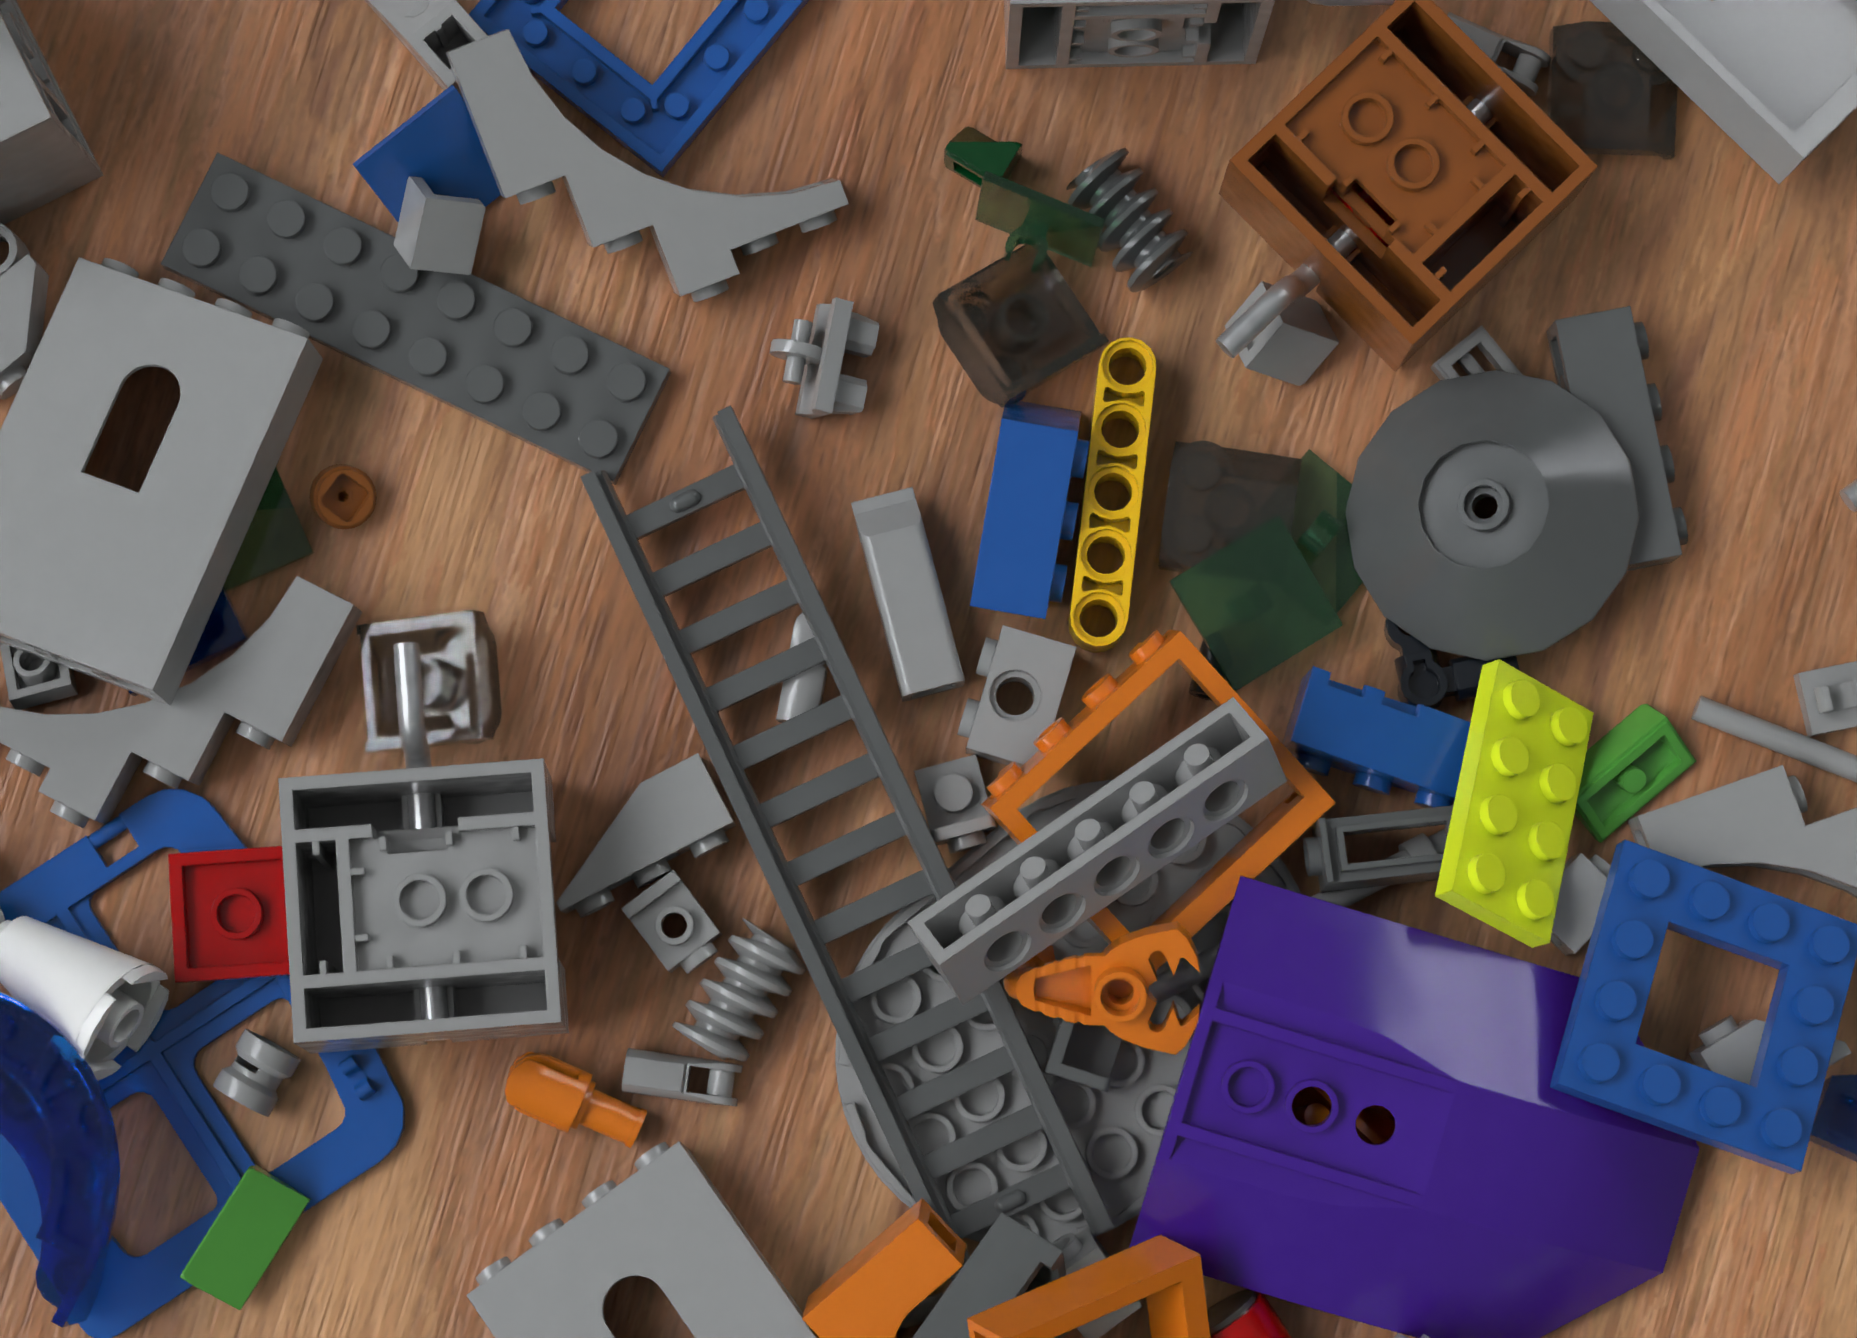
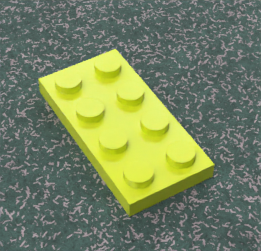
(1515, 804)

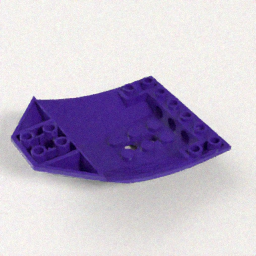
(1489, 1199)

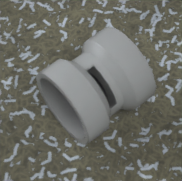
(256, 1072)

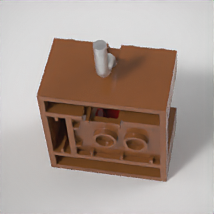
(1449, 171)

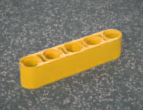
(1119, 465)

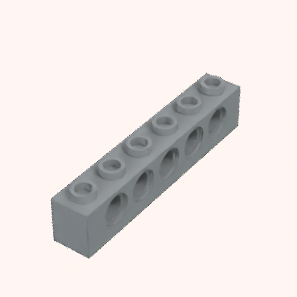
(1098, 850)

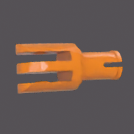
(567, 1097)

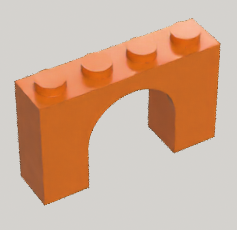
(887, 1278)

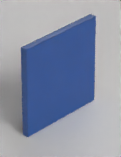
(433, 145)

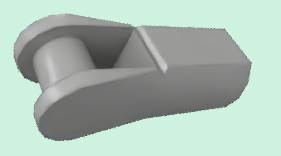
(1491, 43)
(806, 688)
(669, 1077)

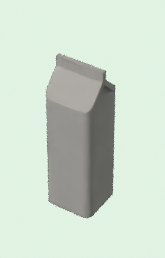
(908, 594)

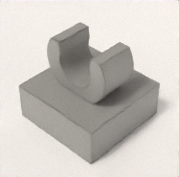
(1828, 698)

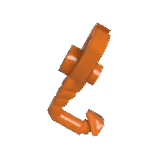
(1111, 987)

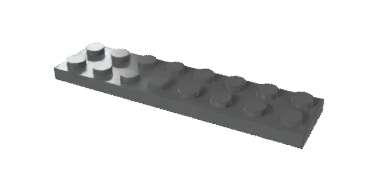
(421, 327)

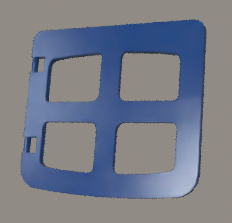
(165, 1064)

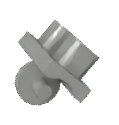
(816, 359)

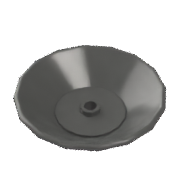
(1532, 566)

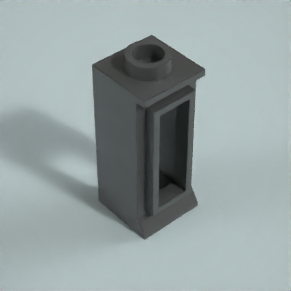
(1327, 856)

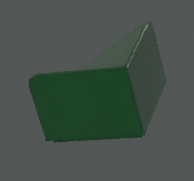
(974, 153)

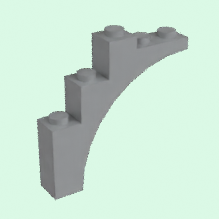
(693, 228)
(263, 684)
(1755, 826)

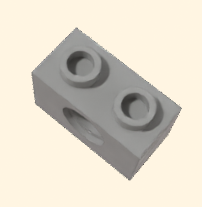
(1024, 659)

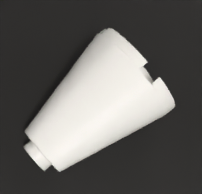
(83, 989)

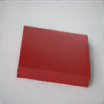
(228, 914)

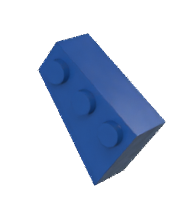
(1029, 510)
(1376, 739)

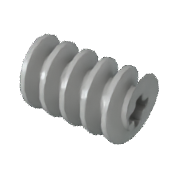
(741, 994)

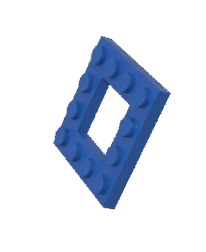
(645, 118)
(1599, 1051)

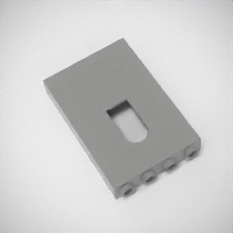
(1760, 69)
(119, 574)
(653, 1225)

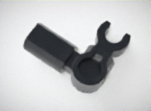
(1424, 680)

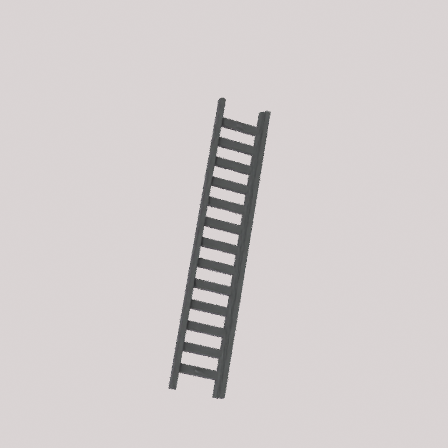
(786, 877)

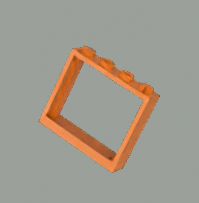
(1103, 704)
(1153, 1269)

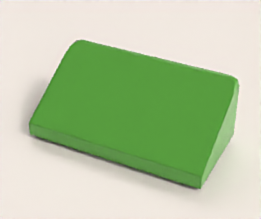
(1629, 770)
(245, 1237)

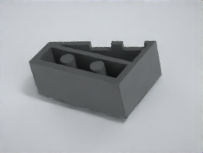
(1000, 1268)

